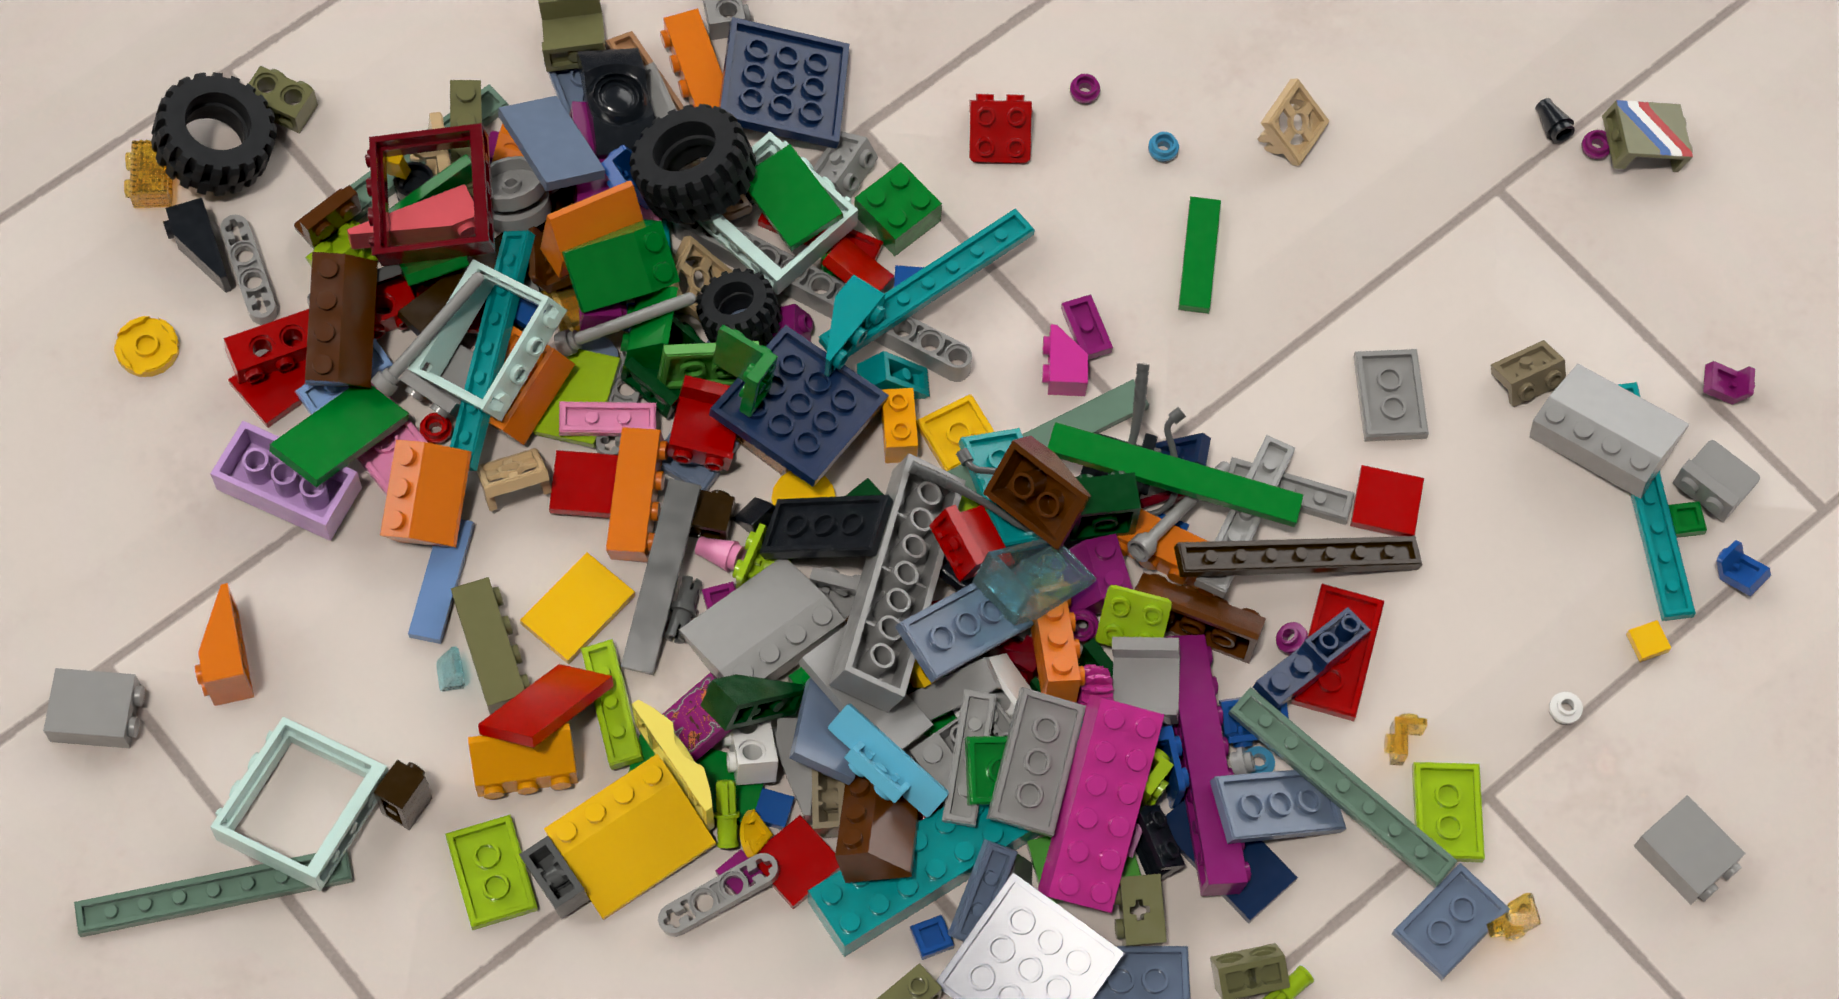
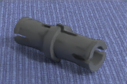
(683, 608)

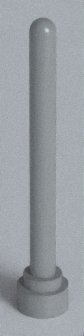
(570, 341)
(387, 380)
(1144, 544)

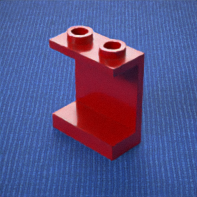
(694, 433)

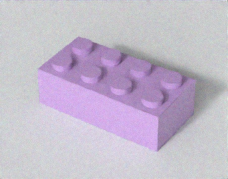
(267, 483)

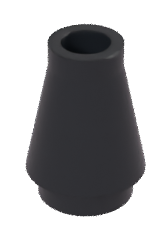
(1556, 123)

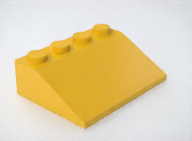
(630, 836)

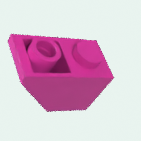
(1066, 364)

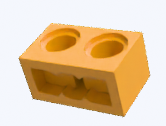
(899, 425)

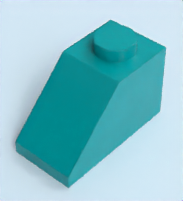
(894, 372)

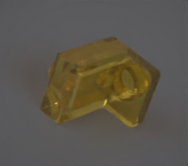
(1397, 740)
(1519, 920)

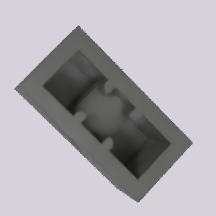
(554, 877)

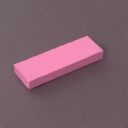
(604, 417)

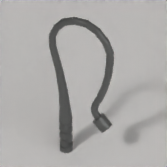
(1175, 416)
(951, 484)

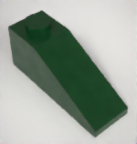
(750, 700)

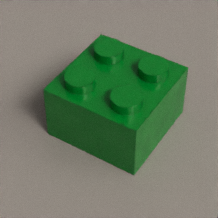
(898, 209)

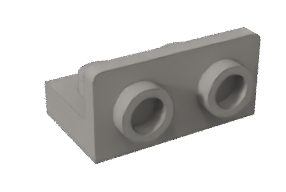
(847, 163)

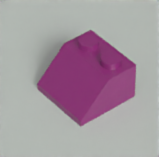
(1105, 561)

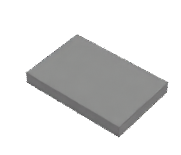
(1390, 395)

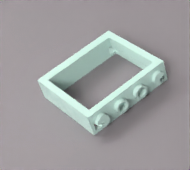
(759, 262)
(520, 360)
(259, 770)

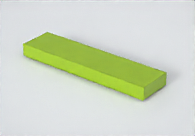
(613, 707)

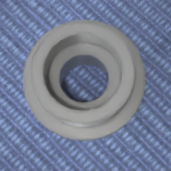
(1242, 761)

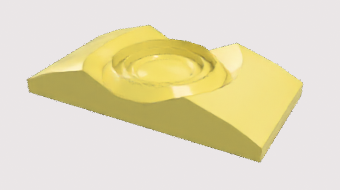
(690, 776)

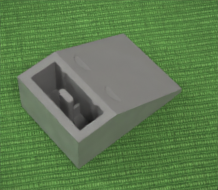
(937, 750)

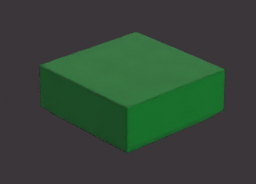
(1688, 519)

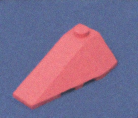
(429, 220)

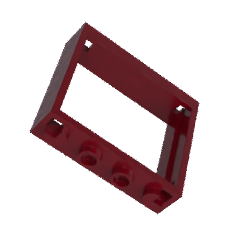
(428, 141)

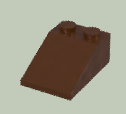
(1038, 490)

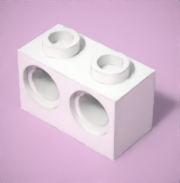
(752, 754)

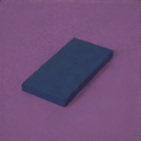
(1268, 872)

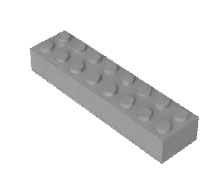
(892, 587)

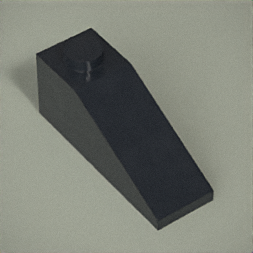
(195, 239)

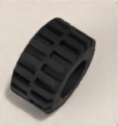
(735, 292)

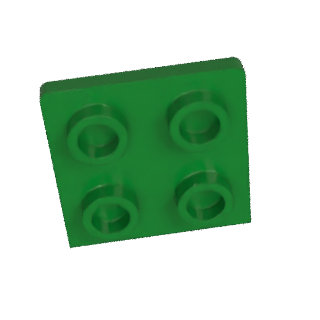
(748, 362)

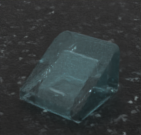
(450, 670)

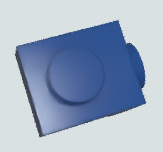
(1741, 570)

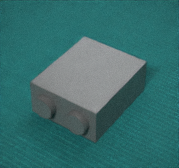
(93, 708)
(1690, 851)

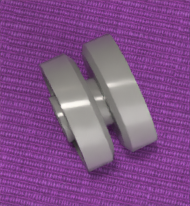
(517, 195)

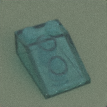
(1031, 579)

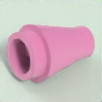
(720, 552)

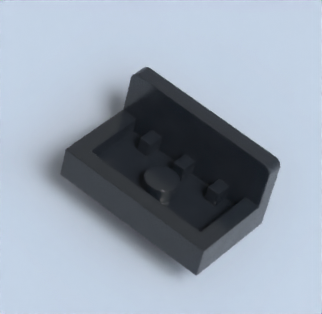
(1156, 845)

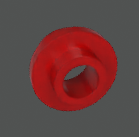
(435, 420)

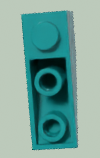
(853, 313)

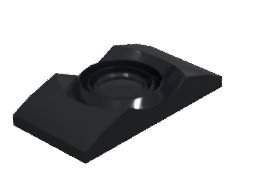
(615, 97)

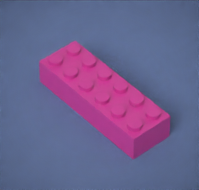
(1101, 803)

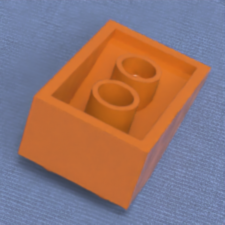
(223, 654)

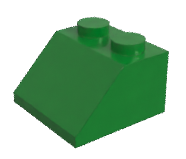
(647, 338)

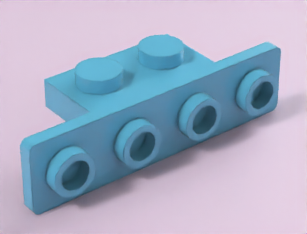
(885, 763)

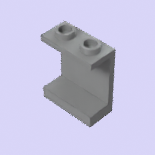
(1148, 674)

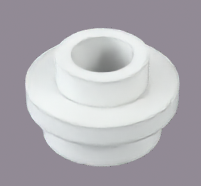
(1561, 715)

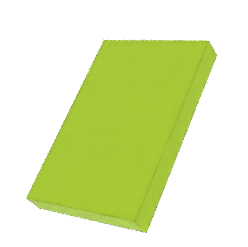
(587, 382)
(1450, 807)
(491, 872)

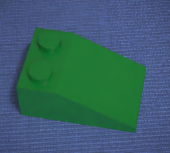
(621, 265)

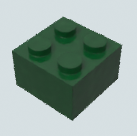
(1111, 508)

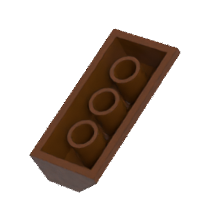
(341, 320)
(1225, 627)
(875, 835)

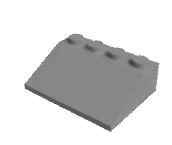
(1607, 430)
(763, 625)

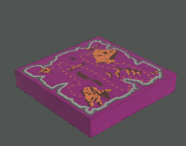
(692, 723)

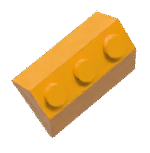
(511, 767)

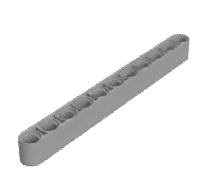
(814, 278)

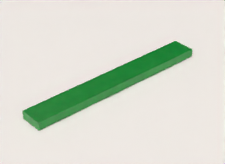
(1176, 474)

